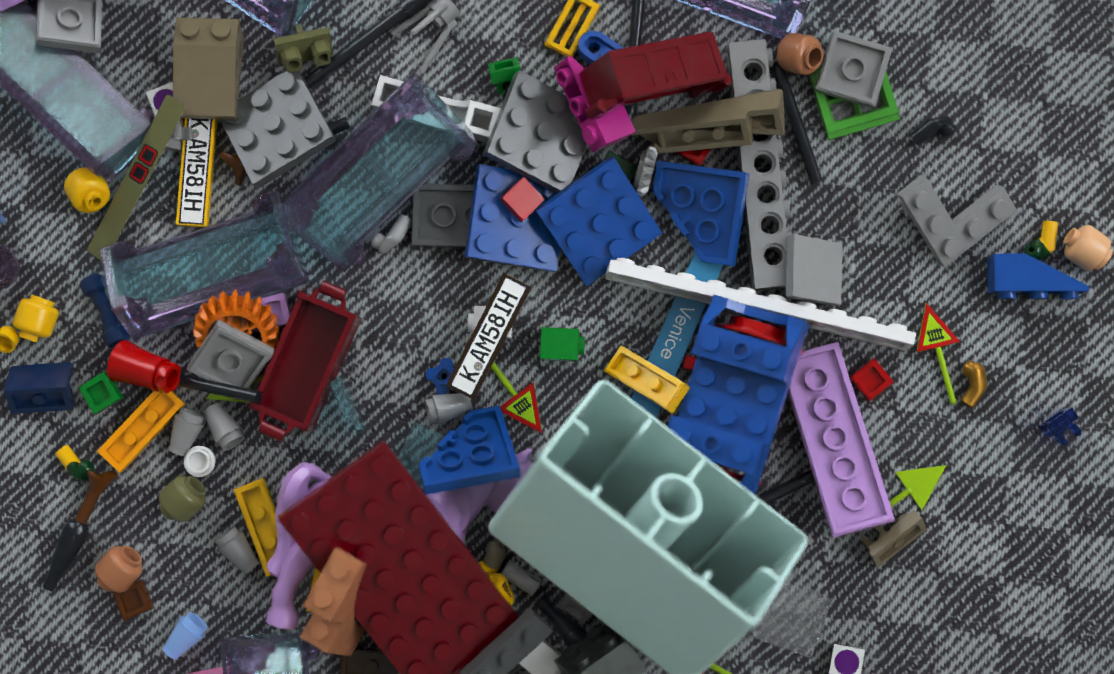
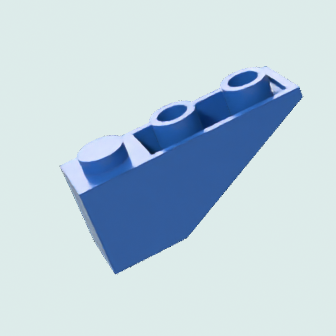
(1026, 275)

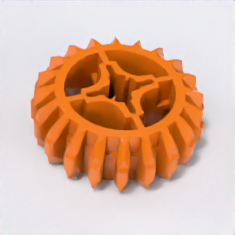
(238, 312)

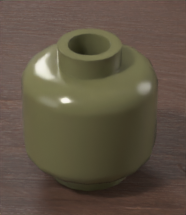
(182, 498)

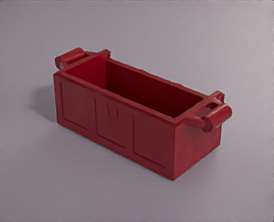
(654, 72)
(306, 362)

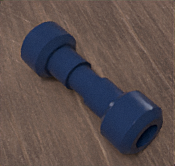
(94, 288)

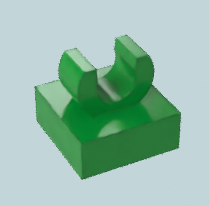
(503, 71)
(100, 393)

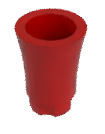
(142, 368)

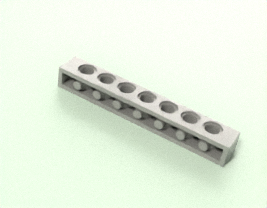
(763, 275)

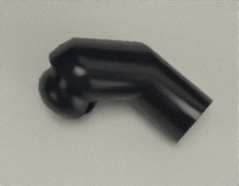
(932, 126)

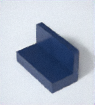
(39, 388)

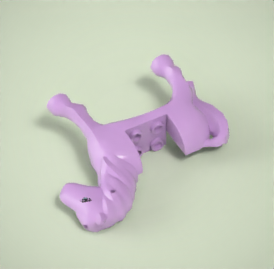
(291, 563)

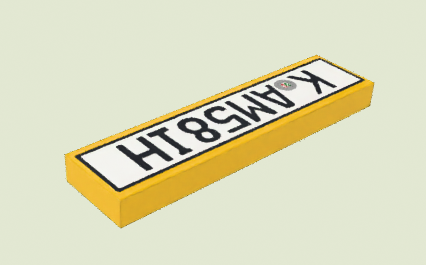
(196, 174)

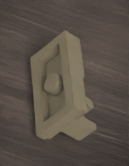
(903, 532)

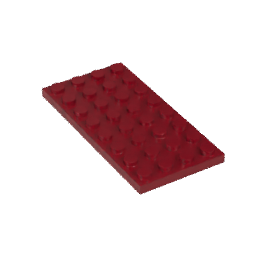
(421, 585)

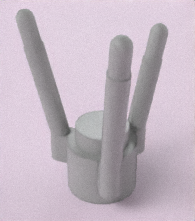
(440, 13)

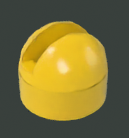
(8, 339)

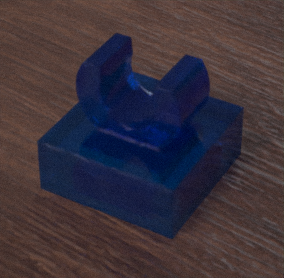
(1059, 423)

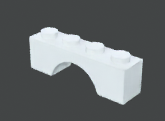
(475, 115)

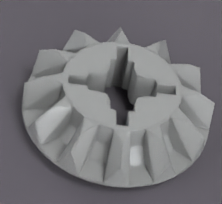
(645, 170)

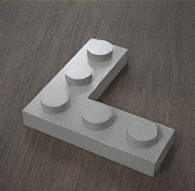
(947, 236)

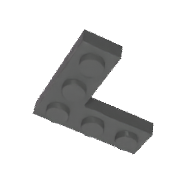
(511, 645)

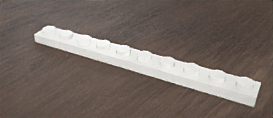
(829, 321)

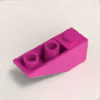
(596, 132)

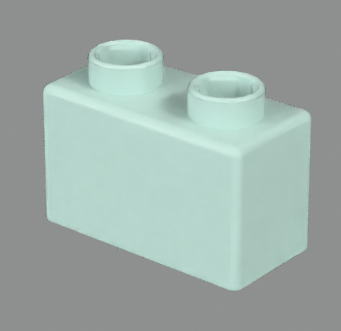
(648, 533)

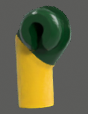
(1045, 244)
(73, 465)

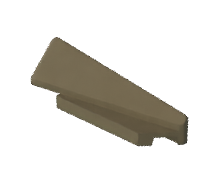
(713, 123)

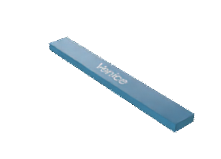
(678, 330)

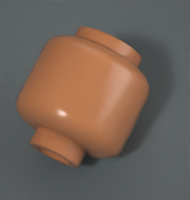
(799, 53)
(118, 569)

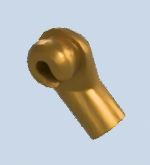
(978, 383)

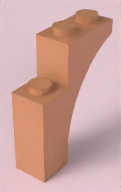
(332, 601)

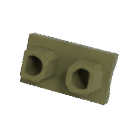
(302, 47)

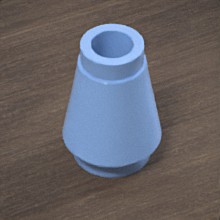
(185, 634)

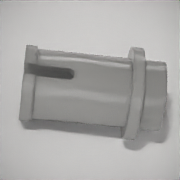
(521, 578)

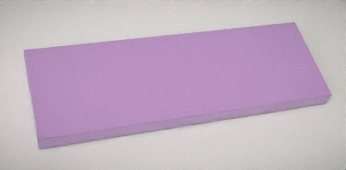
(837, 443)

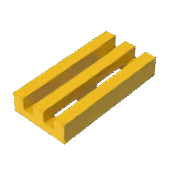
(560, 48)

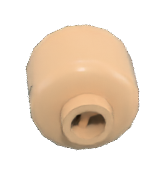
(1087, 248)

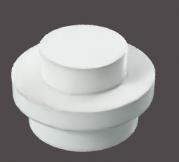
(199, 461)

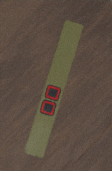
(137, 175)

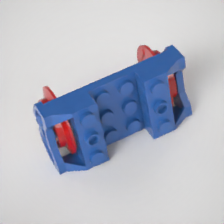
(739, 386)

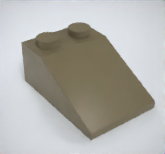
(207, 66)

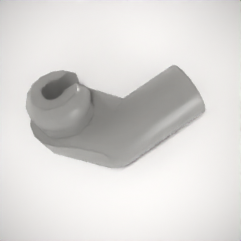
(394, 237)

